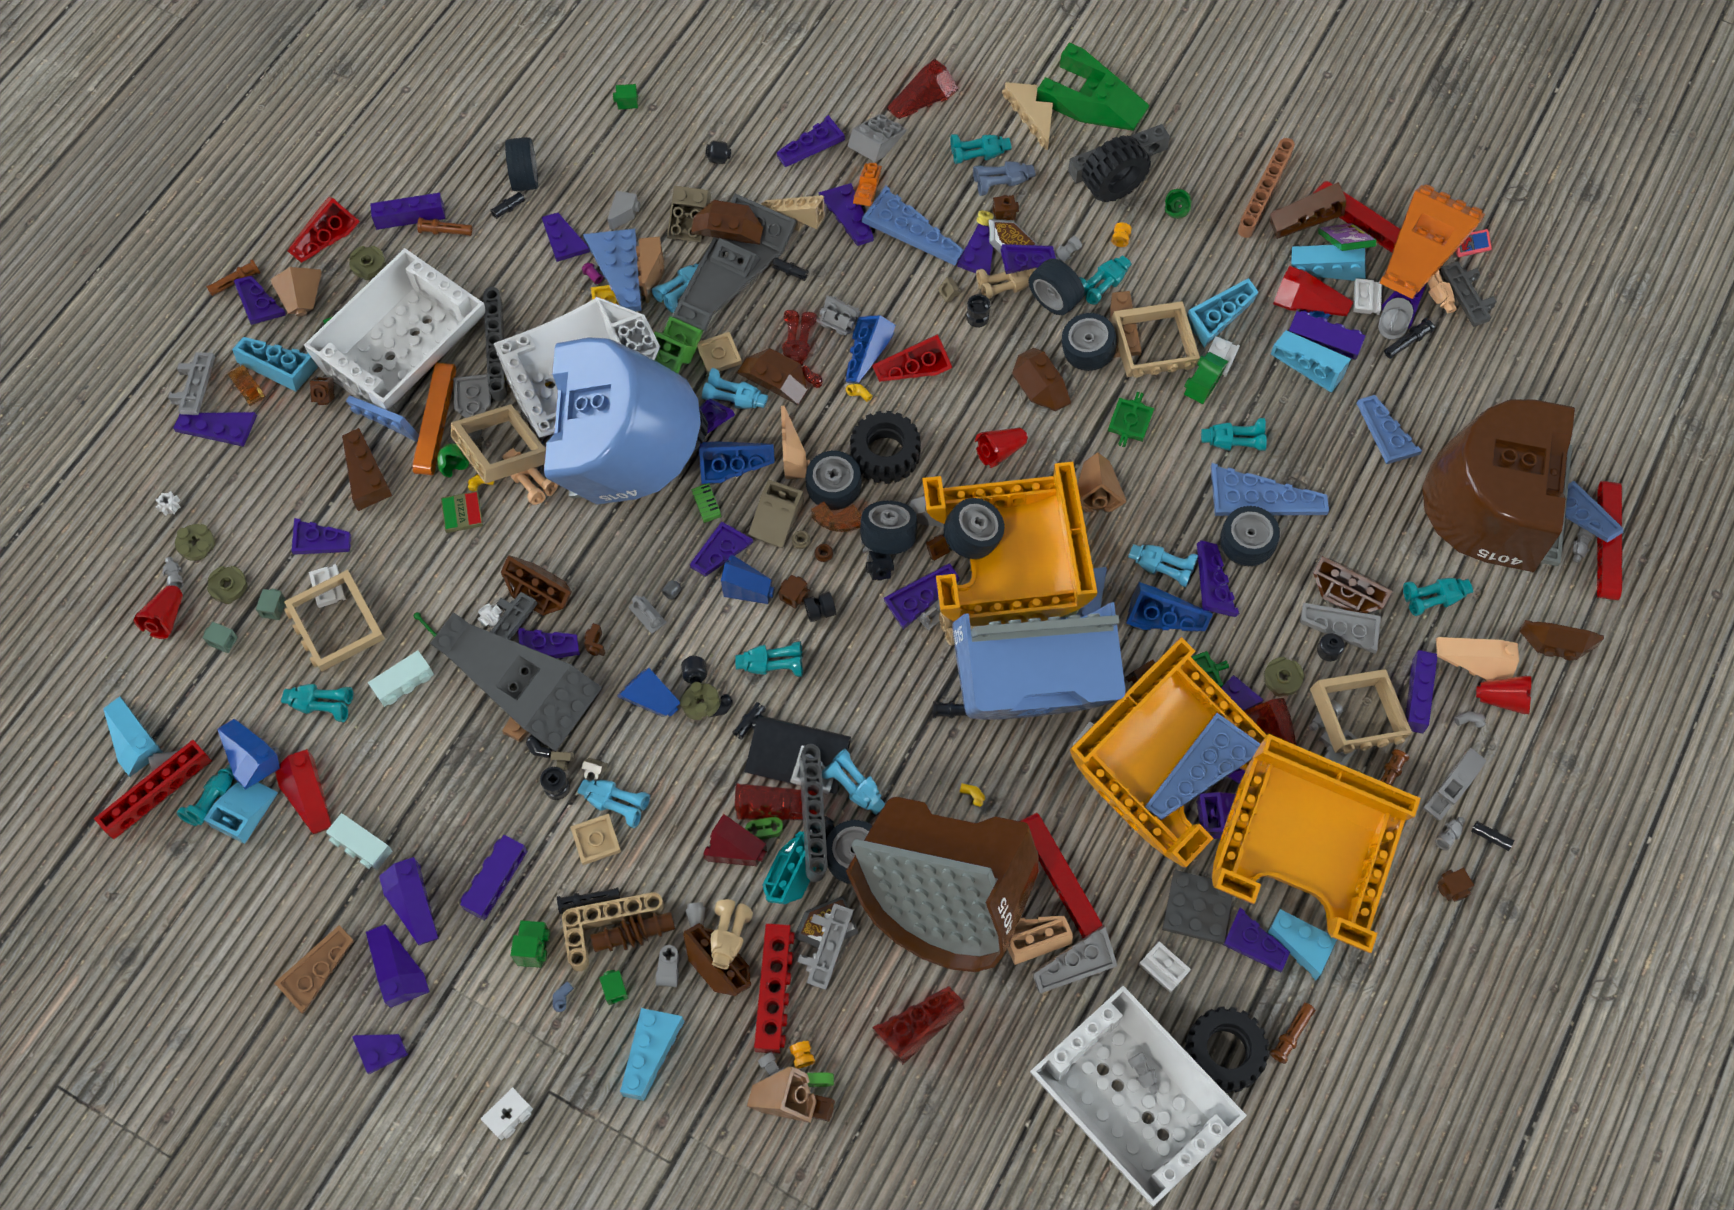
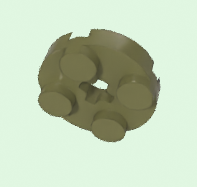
(369, 270)
(190, 533)
(231, 593)
(1279, 686)
(695, 693)

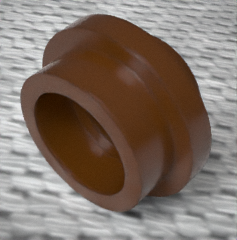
(823, 548)

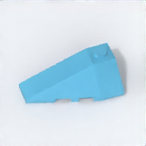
(129, 737)

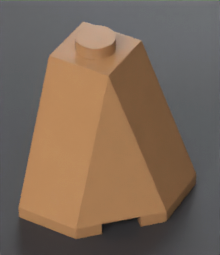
(297, 289)
(1099, 485)
(784, 1095)

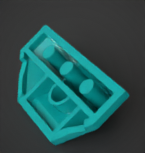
(787, 875)

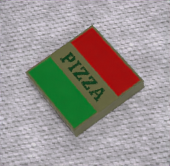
(461, 512)

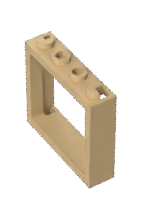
(1154, 313)
(506, 467)
(348, 651)
(1387, 696)

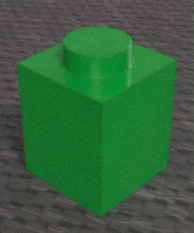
(626, 96)
(613, 987)

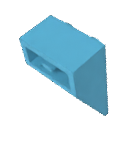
(240, 810)

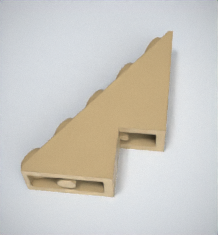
(1032, 112)
(803, 209)

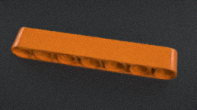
(434, 419)

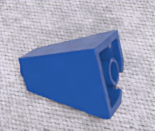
(745, 582)
(650, 694)

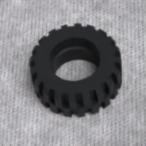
(1116, 168)
(886, 426)
(1242, 1027)

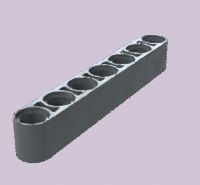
(492, 336)
(810, 820)

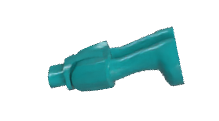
(989, 147)
(1111, 272)
(1222, 435)
(1448, 591)
(758, 662)
(305, 699)
(213, 789)

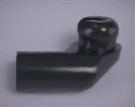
(725, 705)
(535, 748)

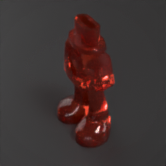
(798, 349)

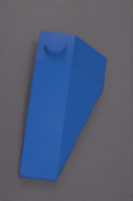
(870, 338)
(731, 459)
(1157, 609)
(247, 754)

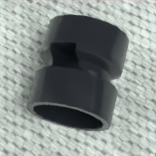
(978, 310)
(820, 606)
(555, 783)

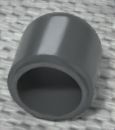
(671, 589)

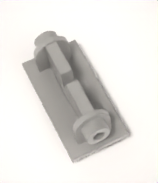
(840, 307)
(829, 320)
(646, 614)
(930, 616)

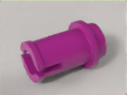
(592, 273)

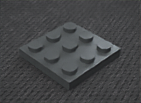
(1197, 908)

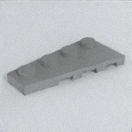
(1079, 961)

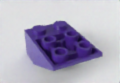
(1214, 811)

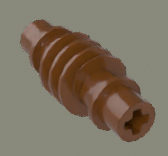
(632, 932)

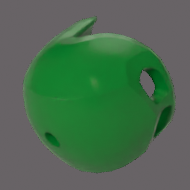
(1176, 198)
(451, 458)

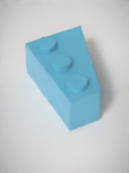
(1304, 942)

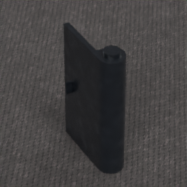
(778, 744)

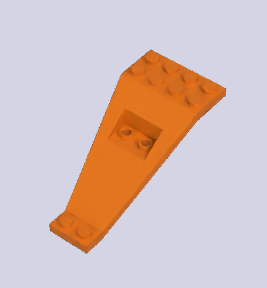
(1428, 238)

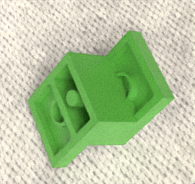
(677, 343)

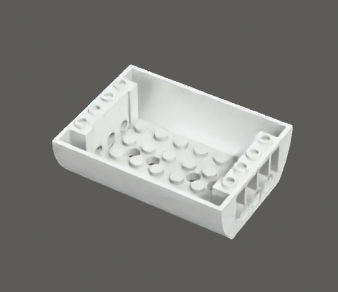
(381, 324)
(1185, 1105)

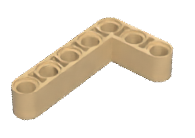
(603, 919)

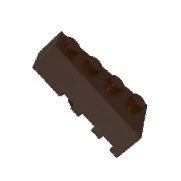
(1309, 211)
(364, 474)

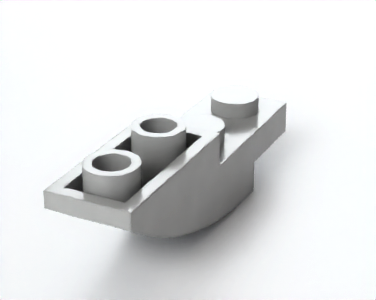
(1455, 784)

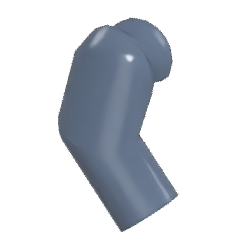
(559, 997)

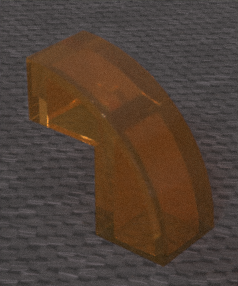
(246, 385)
(844, 521)

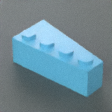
(1330, 262)
(1219, 311)
(1311, 360)
(274, 362)
(651, 1043)

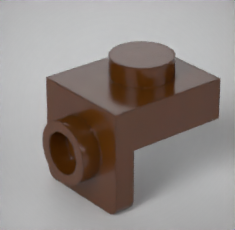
(592, 638)

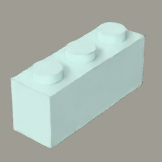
(401, 678)
(358, 842)

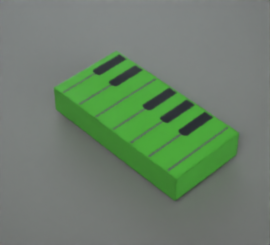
(706, 503)

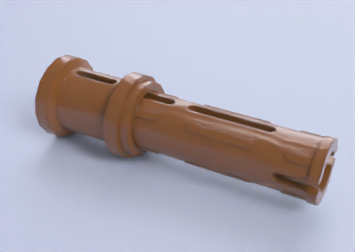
(435, 226)
(247, 270)
(1394, 767)
(1288, 1040)

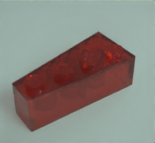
(762, 802)
(919, 1024)

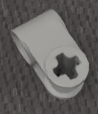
(668, 970)

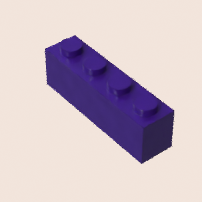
(407, 210)
(1328, 335)
(1421, 690)
(494, 877)

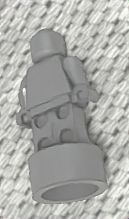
(1063, 252)
(1580, 546)
(172, 570)
(1317, 721)
(1453, 831)
(768, 1062)
(1146, 1076)

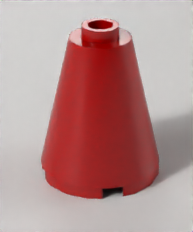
(999, 445)
(160, 613)
(1507, 693)

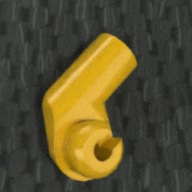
(858, 390)
(476, 481)
(975, 792)

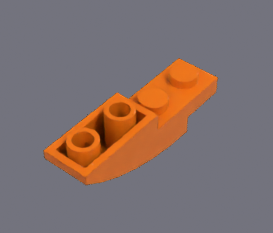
(867, 184)

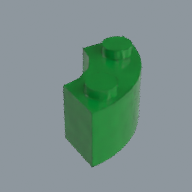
(1205, 378)

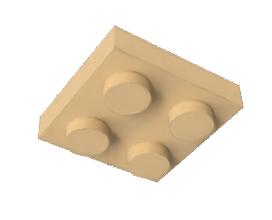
(719, 353)
(595, 839)

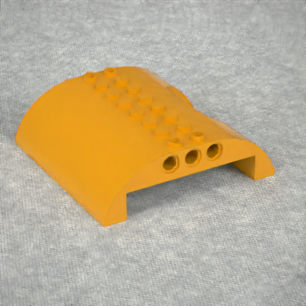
(1040, 562)
(1146, 737)
(1314, 831)

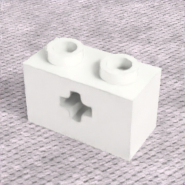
(496, 1118)

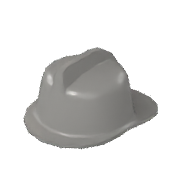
(1395, 318)

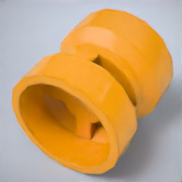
(1121, 234)
(802, 1054)

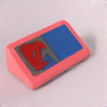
(1475, 243)

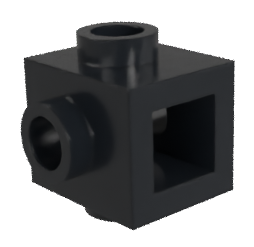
(879, 566)

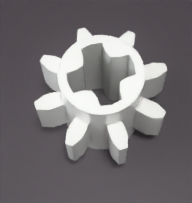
(168, 503)
(489, 615)

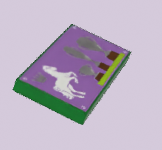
(1347, 237)

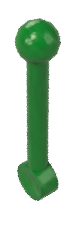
(417, 616)

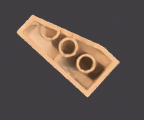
(793, 451)
(1482, 657)

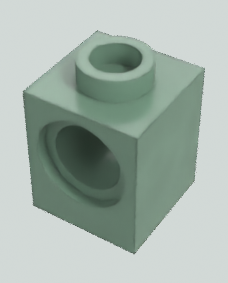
(271, 604)
(220, 637)

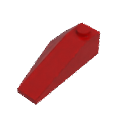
(323, 229)
(1307, 292)
(919, 360)
(303, 789)

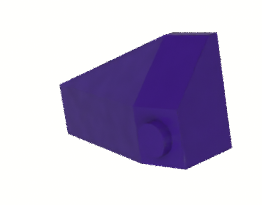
(407, 894)
(395, 969)

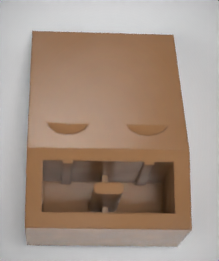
(649, 264)

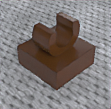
(937, 547)
(823, 1108)

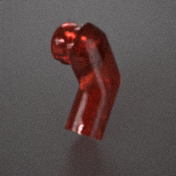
(812, 377)

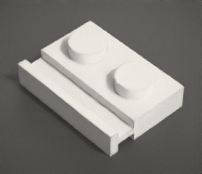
(1367, 296)
(1225, 350)
(331, 596)
(1164, 967)

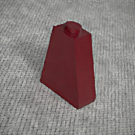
(734, 845)

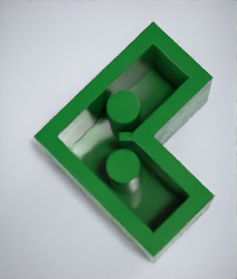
(529, 944)

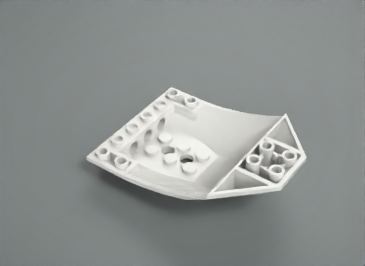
(530, 355)

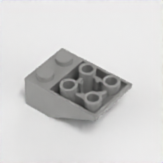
(875, 137)

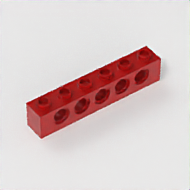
(152, 789)
(773, 935)

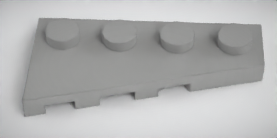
(1351, 626)

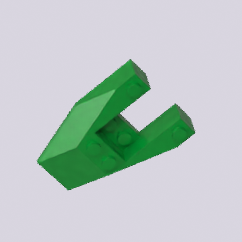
(1102, 99)

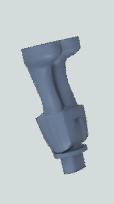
(1013, 175)

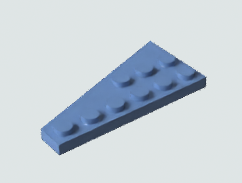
(908, 225)
(618, 262)
(1237, 490)
(1210, 759)

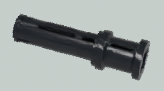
(1415, 334)
(947, 709)
(612, 894)

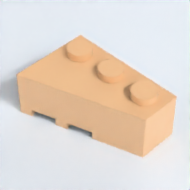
(1039, 937)

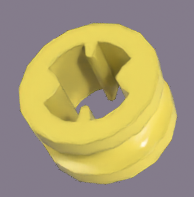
(983, 217)

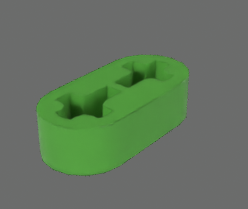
(765, 823)
(821, 1079)

